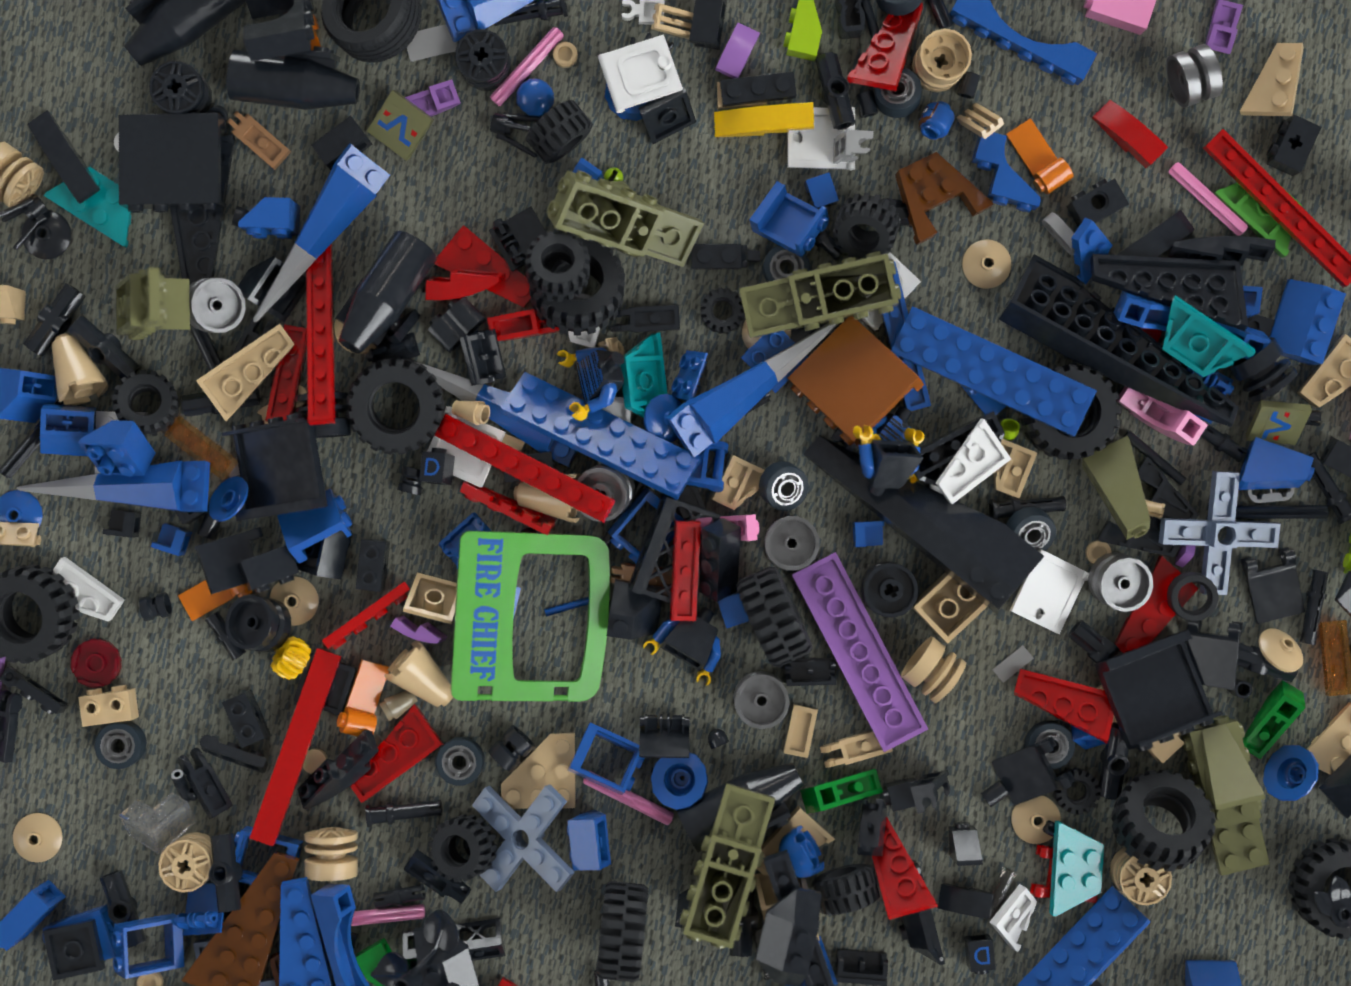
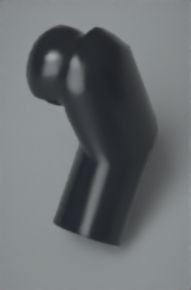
(182, 786)

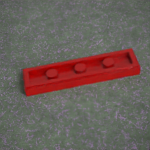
(288, 375)
(685, 570)

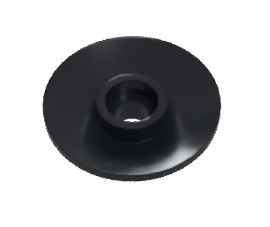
(55, 241)

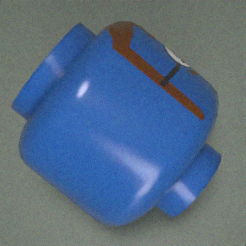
(936, 120)

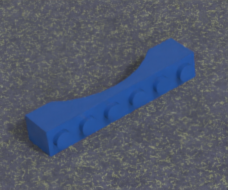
(1066, 60)
(1154, 315)
(334, 913)

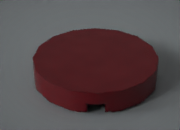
(104, 659)

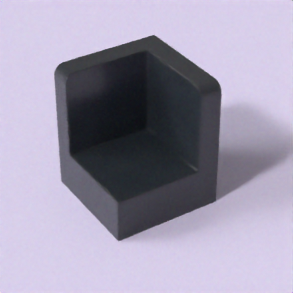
(124, 524)

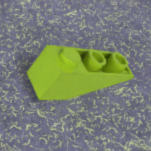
(805, 33)

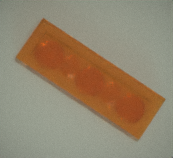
(201, 447)
(1335, 657)

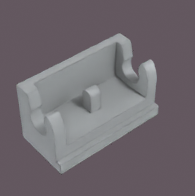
(431, 43)
(850, 143)

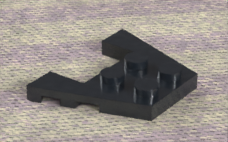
(1175, 508)

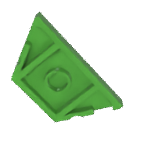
(1255, 216)

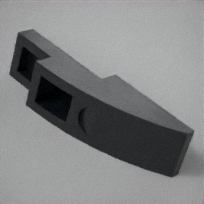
(339, 774)

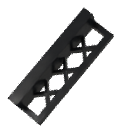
(479, 948)

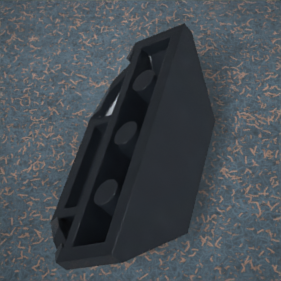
(941, 450)
(921, 932)
(790, 936)
(445, 966)

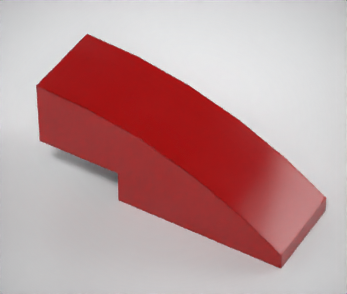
(1130, 133)
(461, 284)
(519, 325)

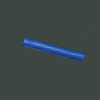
(568, 606)

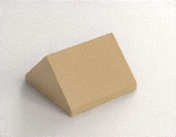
(432, 598)

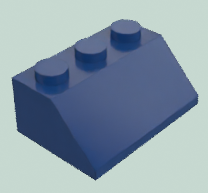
(1306, 320)

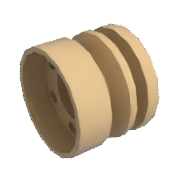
(952, 52)
(17, 176)
(937, 672)
(191, 847)
(331, 859)
(1126, 876)

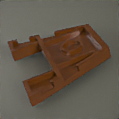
(930, 184)

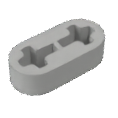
(1059, 231)
(1269, 496)

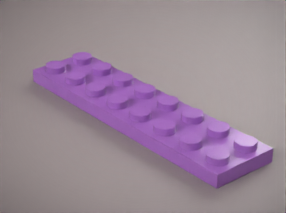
(859, 652)

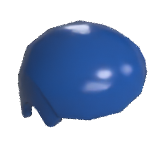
(535, 97)

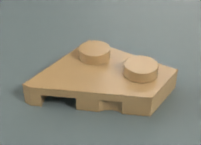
(740, 482)

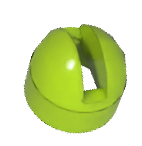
(608, 173)
(1011, 428)

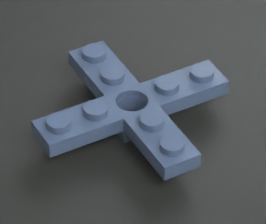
(1205, 532)
(514, 849)

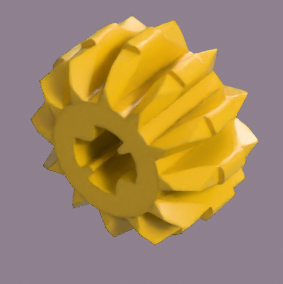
(291, 658)

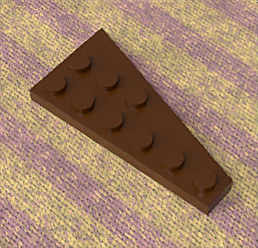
(247, 934)

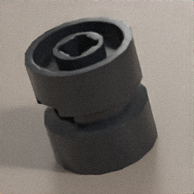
(505, 754)

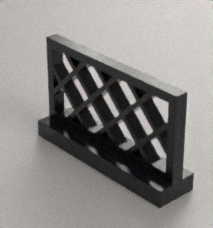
(653, 544)

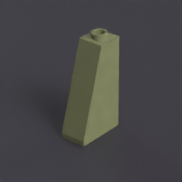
(1119, 486)

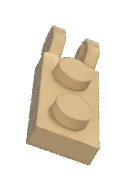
(854, 749)

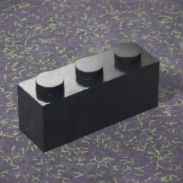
(719, 559)

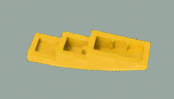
(764, 119)

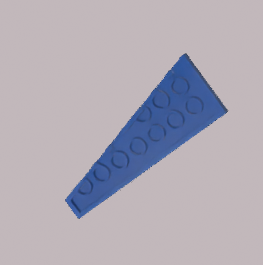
(301, 942)

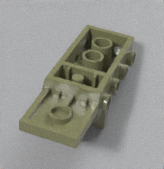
(622, 219)
(822, 295)
(151, 303)
(1223, 773)
(727, 868)

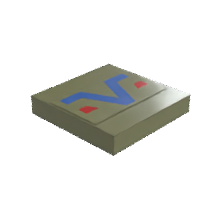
(400, 125)
(1278, 422)

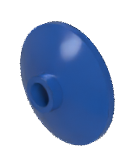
(656, 414)
(228, 498)
(24, 504)

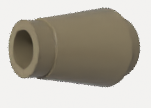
(398, 704)

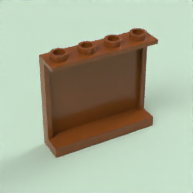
(853, 379)

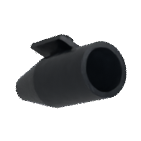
(172, 25)
(291, 81)
(384, 291)
(775, 781)

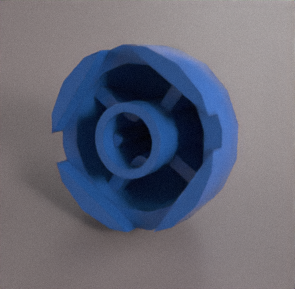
(802, 852)

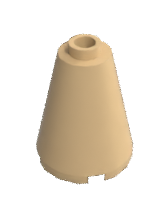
(75, 372)
(536, 500)
(420, 675)

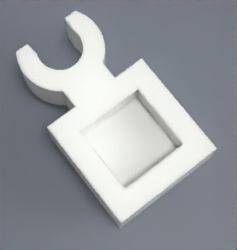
(643, 10)

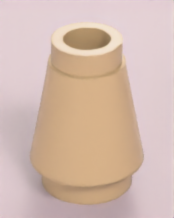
(472, 411)

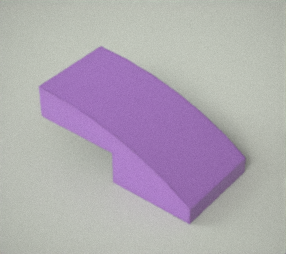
(1223, 26)
(737, 51)
(437, 98)
(425, 632)

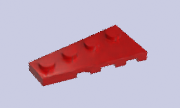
(400, 751)
(899, 880)

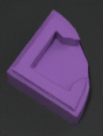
(1185, 554)

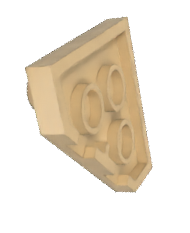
(543, 767)

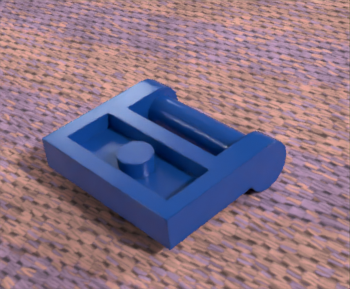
(699, 477)

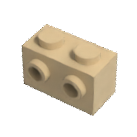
(108, 707)

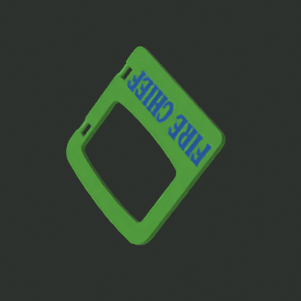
(486, 611)

